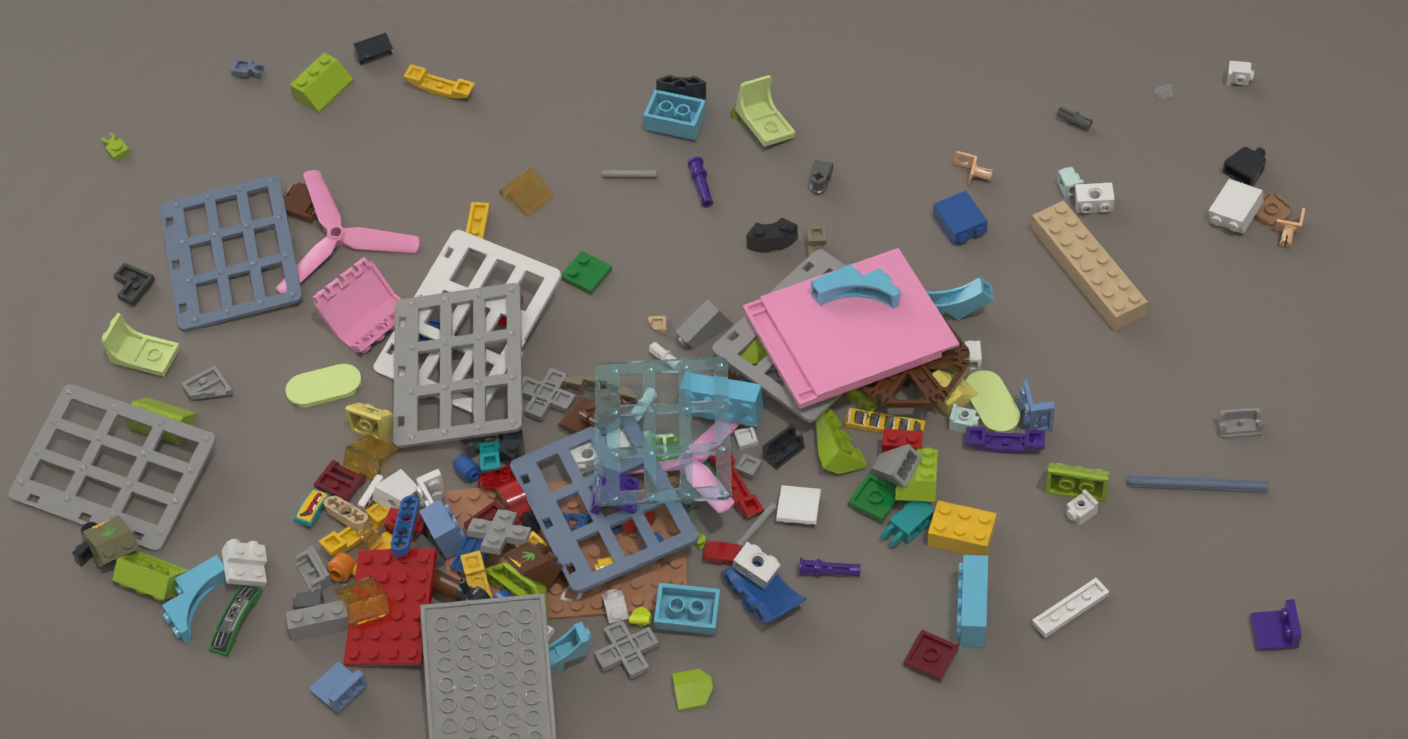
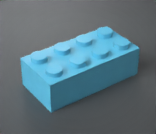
(744, 399)
(972, 601)

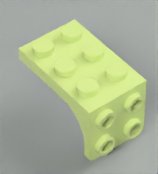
(760, 114)
(137, 350)

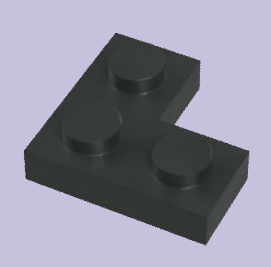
(135, 282)

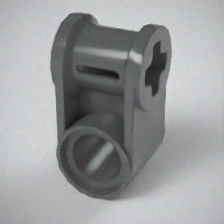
(820, 176)

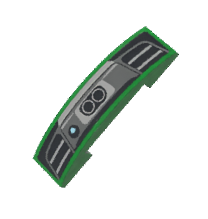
(232, 618)

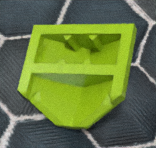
(692, 689)

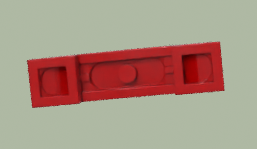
(745, 503)

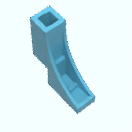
(849, 283)
(964, 299)
(191, 591)
(569, 647)

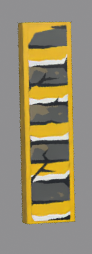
(878, 422)

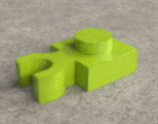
(115, 148)
(860, 399)

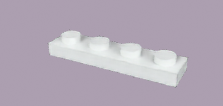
(1070, 607)

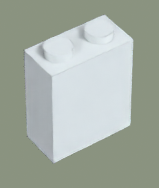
(1236, 206)

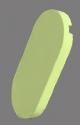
(323, 385)
(993, 403)

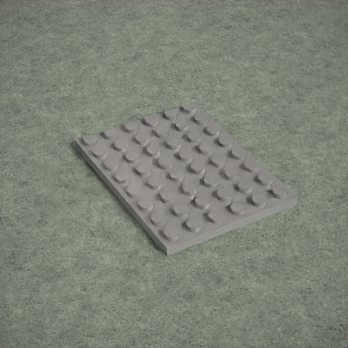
(488, 669)

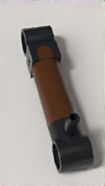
(457, 589)

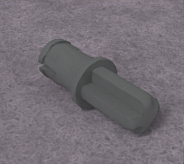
(1075, 118)

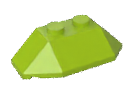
(507, 578)

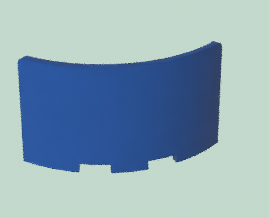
(767, 602)

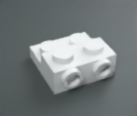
(244, 563)

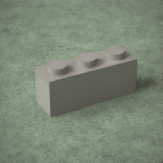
(317, 620)

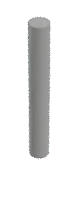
(630, 173)
(757, 524)

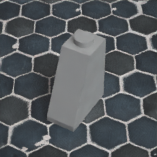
(703, 325)
(897, 465)

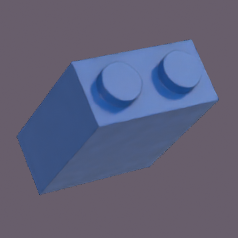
(960, 218)

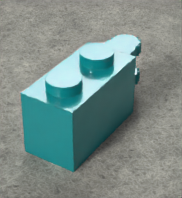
(909, 522)

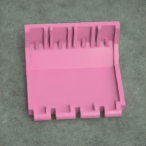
(358, 307)

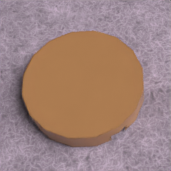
(1273, 208)

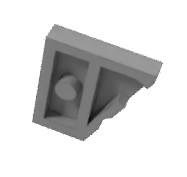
(207, 385)

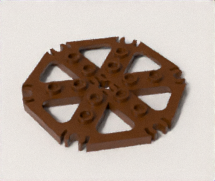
(923, 380)

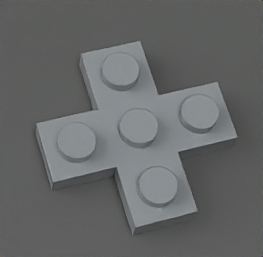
(546, 394)
(498, 532)
(626, 649)

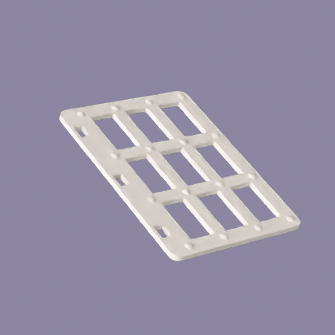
(439, 281)

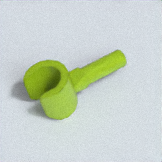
(701, 541)

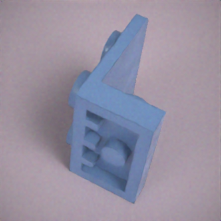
(1036, 416)
(338, 687)

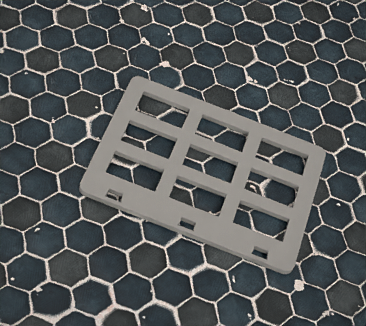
(821, 263)
(407, 356)
(70, 507)

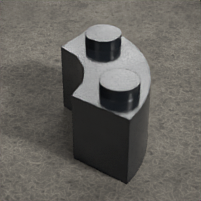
(684, 86)
(772, 236)
(511, 447)

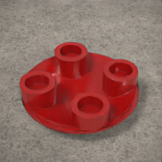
(495, 478)

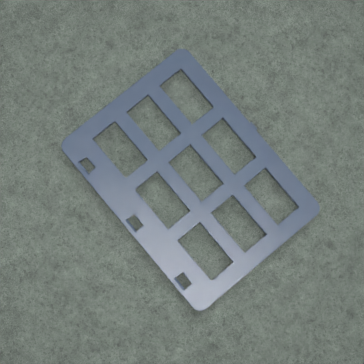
(179, 250)
(565, 542)

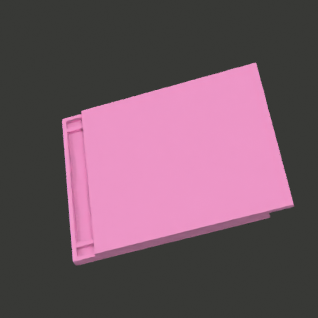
(849, 339)

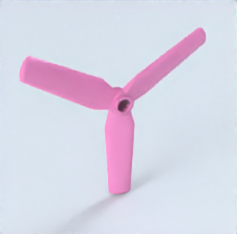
(355, 237)
(701, 474)

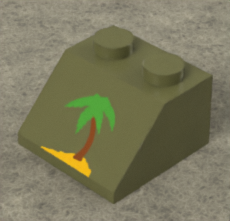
(110, 540)

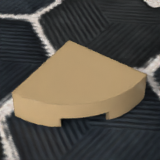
(658, 324)

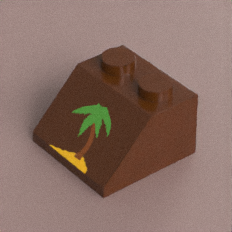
(534, 562)

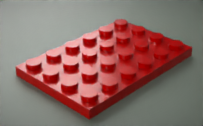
(396, 636)

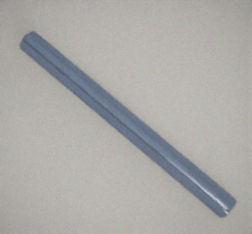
(1197, 483)

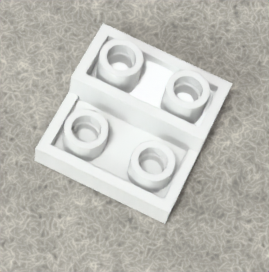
(798, 505)

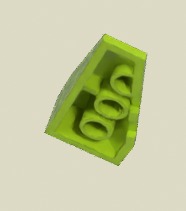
(835, 446)

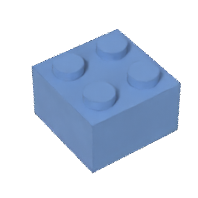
(443, 527)

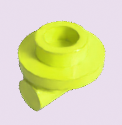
(640, 617)

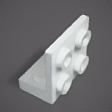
(430, 488)

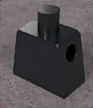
(1245, 165)

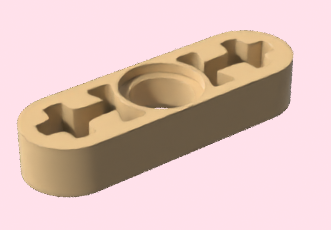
(354, 520)

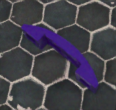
(1005, 442)

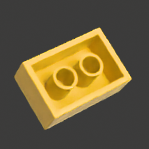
(961, 529)

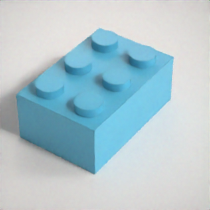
(675, 114)
(687, 609)

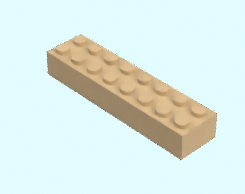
(1089, 265)

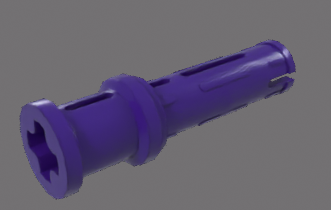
(699, 176)
(818, 567)

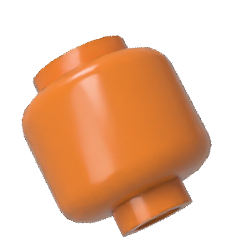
(341, 567)

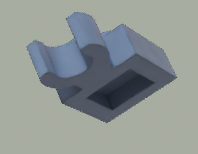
(245, 67)

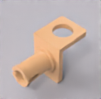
(975, 171)
(1288, 229)

